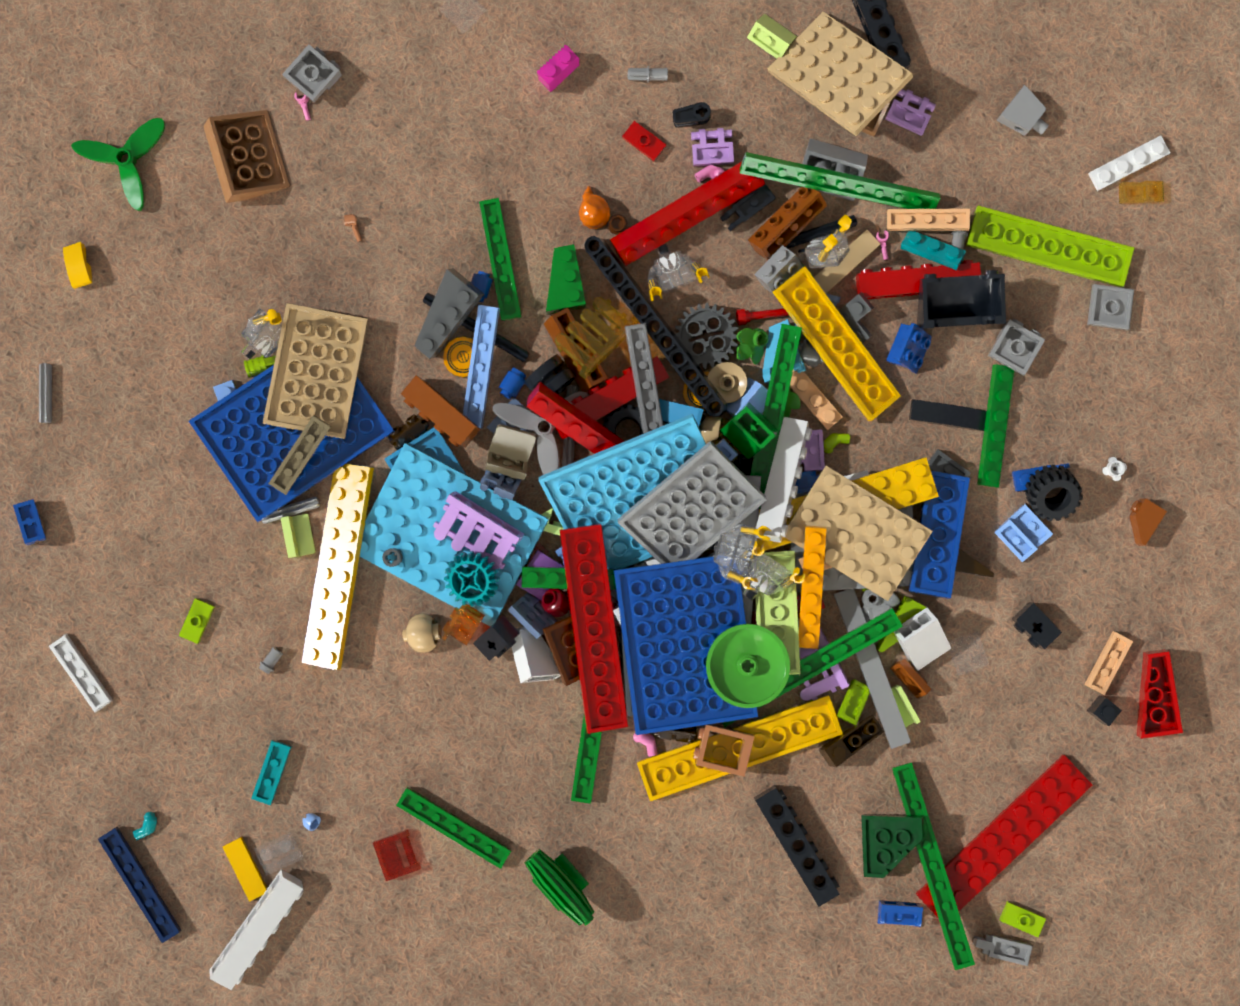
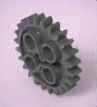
(702, 318)

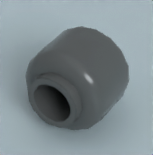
(809, 354)

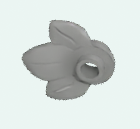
(880, 605)

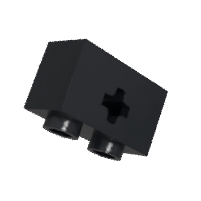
(1046, 632)
(497, 639)

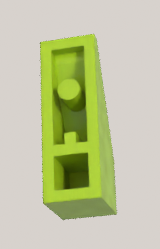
(905, 611)

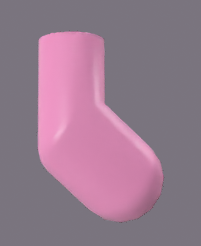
(708, 172)
(649, 741)

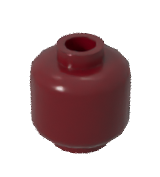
(556, 602)

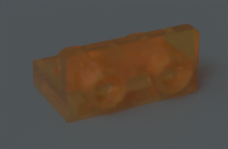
(463, 624)

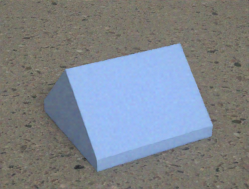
(755, 394)

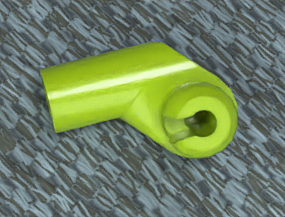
(833, 439)

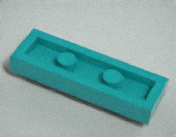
(933, 249)
(271, 772)

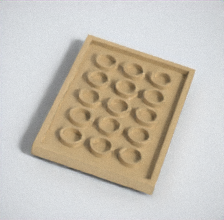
(840, 73)
(315, 369)
(863, 534)

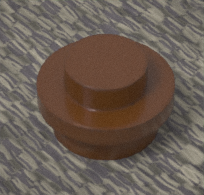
(617, 224)

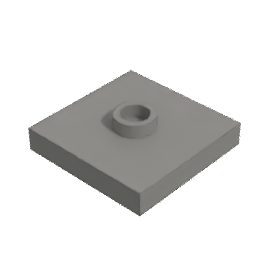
(1110, 307)

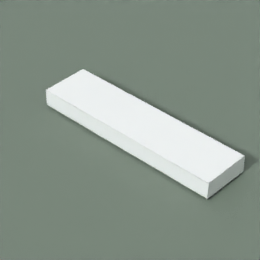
(80, 673)

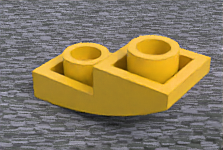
(76, 265)

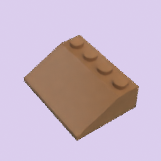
(245, 155)

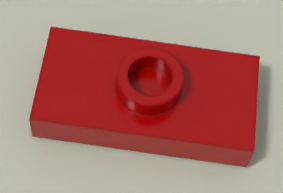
(644, 141)

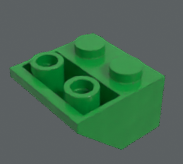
(749, 431)

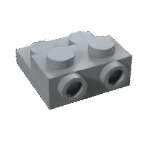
(312, 73)
(1016, 346)

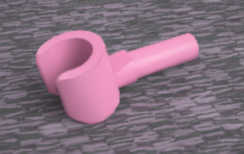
(303, 102)
(883, 244)

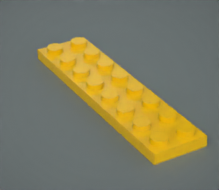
(836, 343)

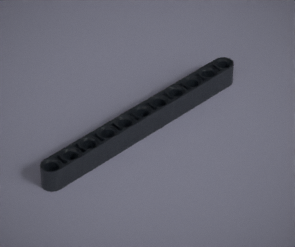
(653, 315)

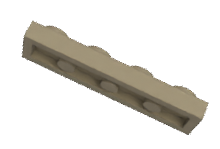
(299, 454)

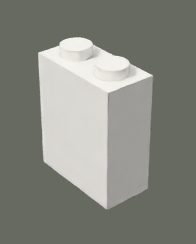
(922, 639)

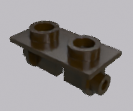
(412, 425)
(682, 735)

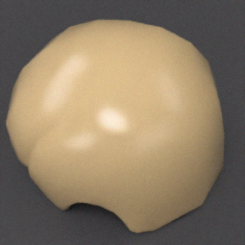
(710, 428)

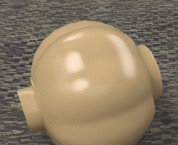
(422, 633)

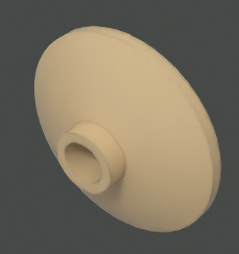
(735, 374)

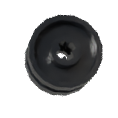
(549, 375)

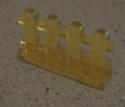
(594, 344)

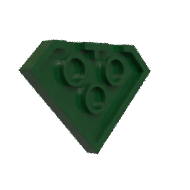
(888, 841)

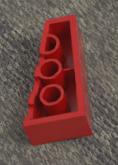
(1158, 697)

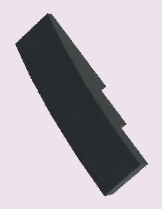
(947, 415)

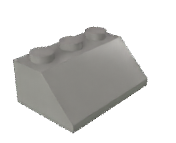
(835, 158)

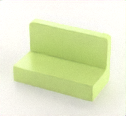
(771, 36)
(298, 535)
(906, 710)

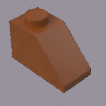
(1145, 519)

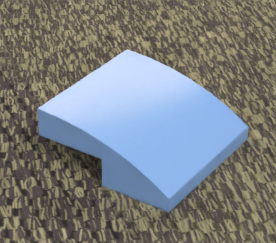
(1023, 532)

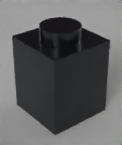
(1104, 710)

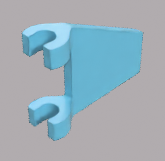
(773, 337)

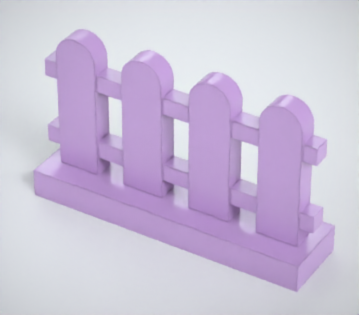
(476, 514)
(829, 682)

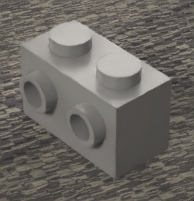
(778, 269)

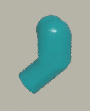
(148, 828)

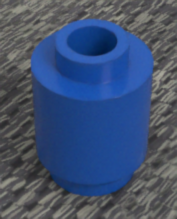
(483, 283)
(512, 383)

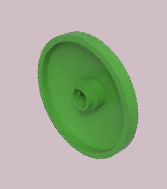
(748, 665)

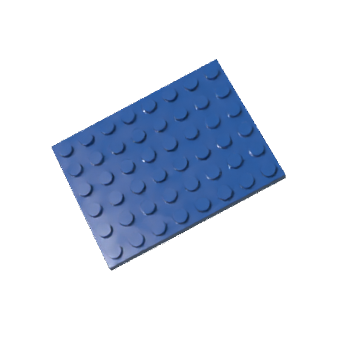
(254, 451)
(667, 628)

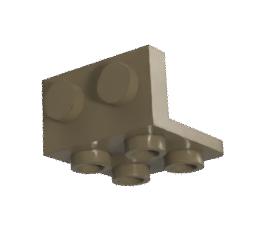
(510, 451)

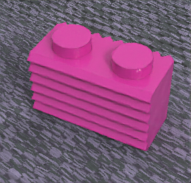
(558, 68)

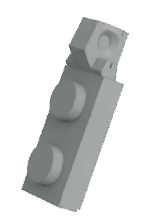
(1004, 948)

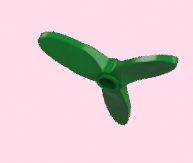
(136, 146)

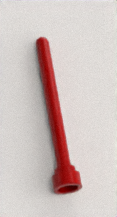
(744, 316)

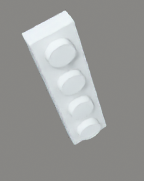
(1129, 163)

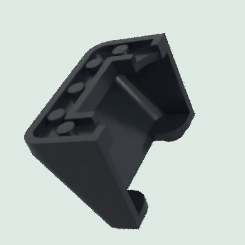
(961, 300)

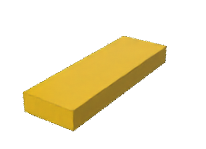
(245, 868)

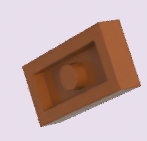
(911, 679)

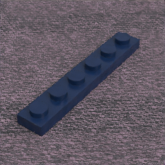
(139, 884)

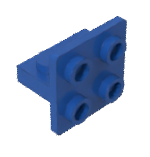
(909, 347)

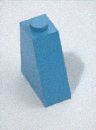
(673, 411)

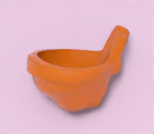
(594, 210)

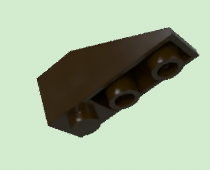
(851, 741)

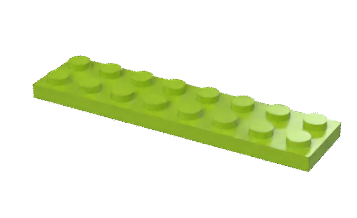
(1050, 246)

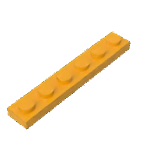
(812, 586)

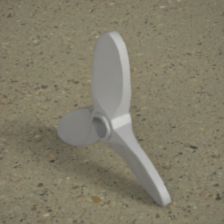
(527, 420)

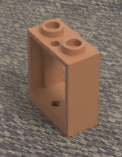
(744, 751)

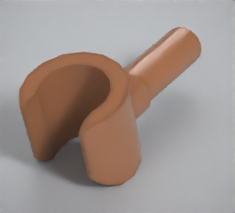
(351, 220)

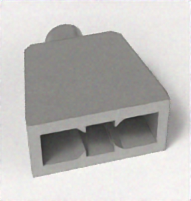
(1024, 113)

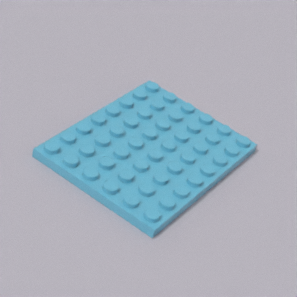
(617, 478)
(405, 520)

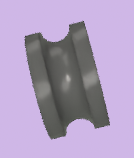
(388, 552)

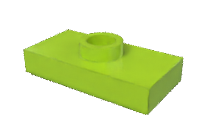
(196, 621)
(854, 702)
(1022, 919)

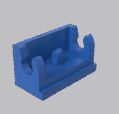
(29, 522)
(900, 913)

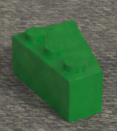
(565, 282)

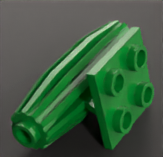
(561, 885)

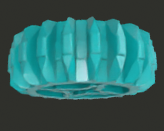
(457, 570)

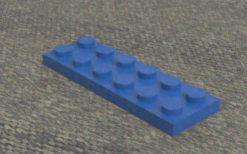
(936, 563)

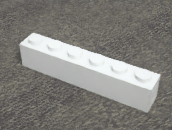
(783, 477)
(256, 930)

